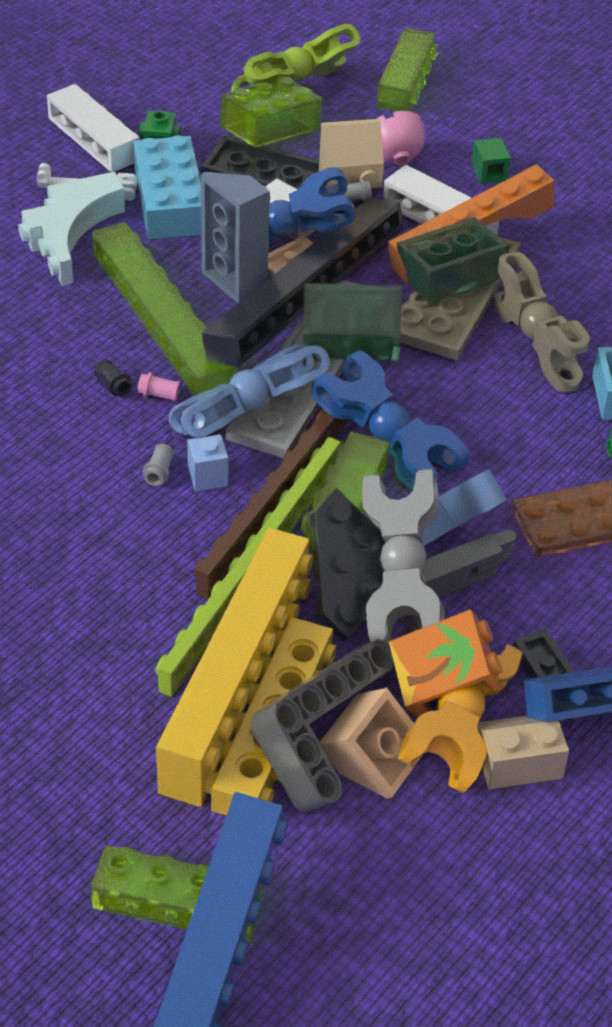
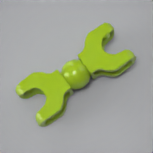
(298, 63)

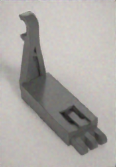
(464, 567)

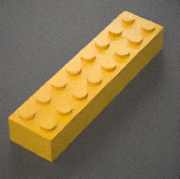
(232, 667)

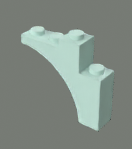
(67, 215)

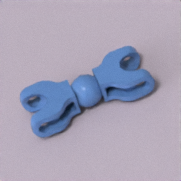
(248, 390)

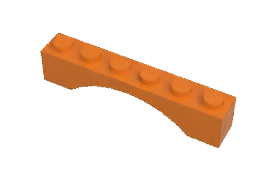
(516, 197)

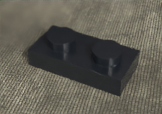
(542, 655)

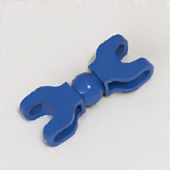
(313, 206)
(368, 402)

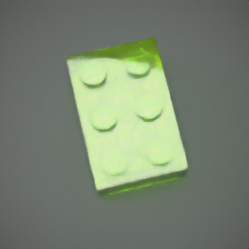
(270, 111)

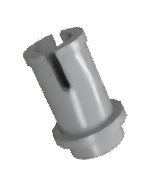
(359, 191)
(157, 471)

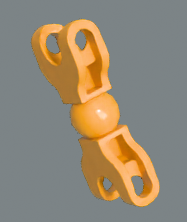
(454, 729)

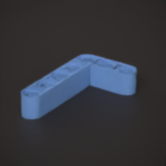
(464, 504)

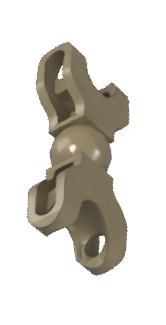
(553, 336)

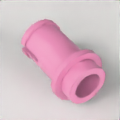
(158, 387)

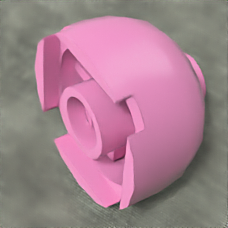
(402, 137)

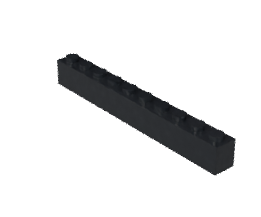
(281, 297)

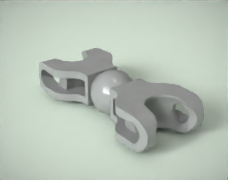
(402, 554)

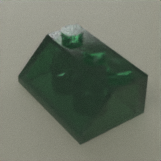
(452, 259)
(353, 320)

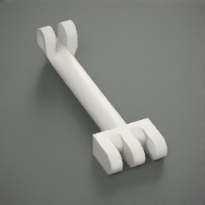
(128, 181)

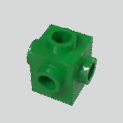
(159, 125)

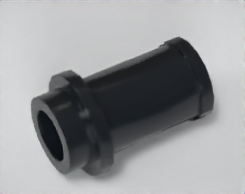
(118, 382)

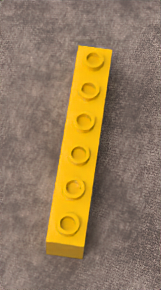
(299, 655)

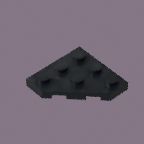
(345, 562)

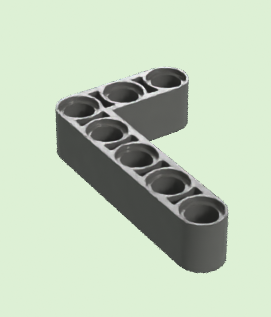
(285, 730)

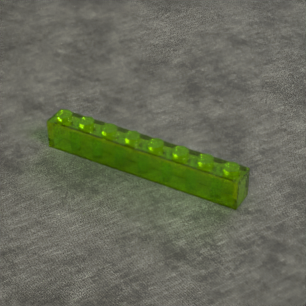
(158, 306)

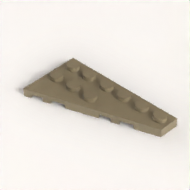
(449, 323)

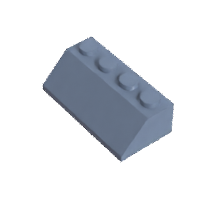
(234, 232)

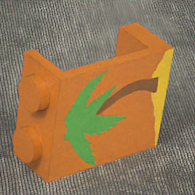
(444, 660)

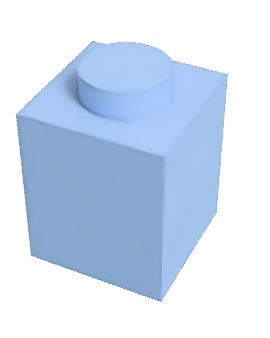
(207, 462)

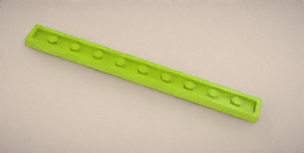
(193, 641)

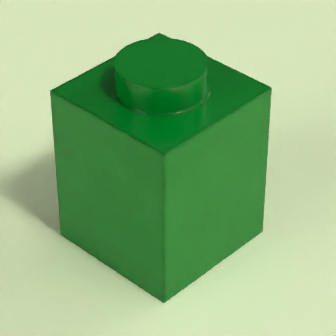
(490, 160)

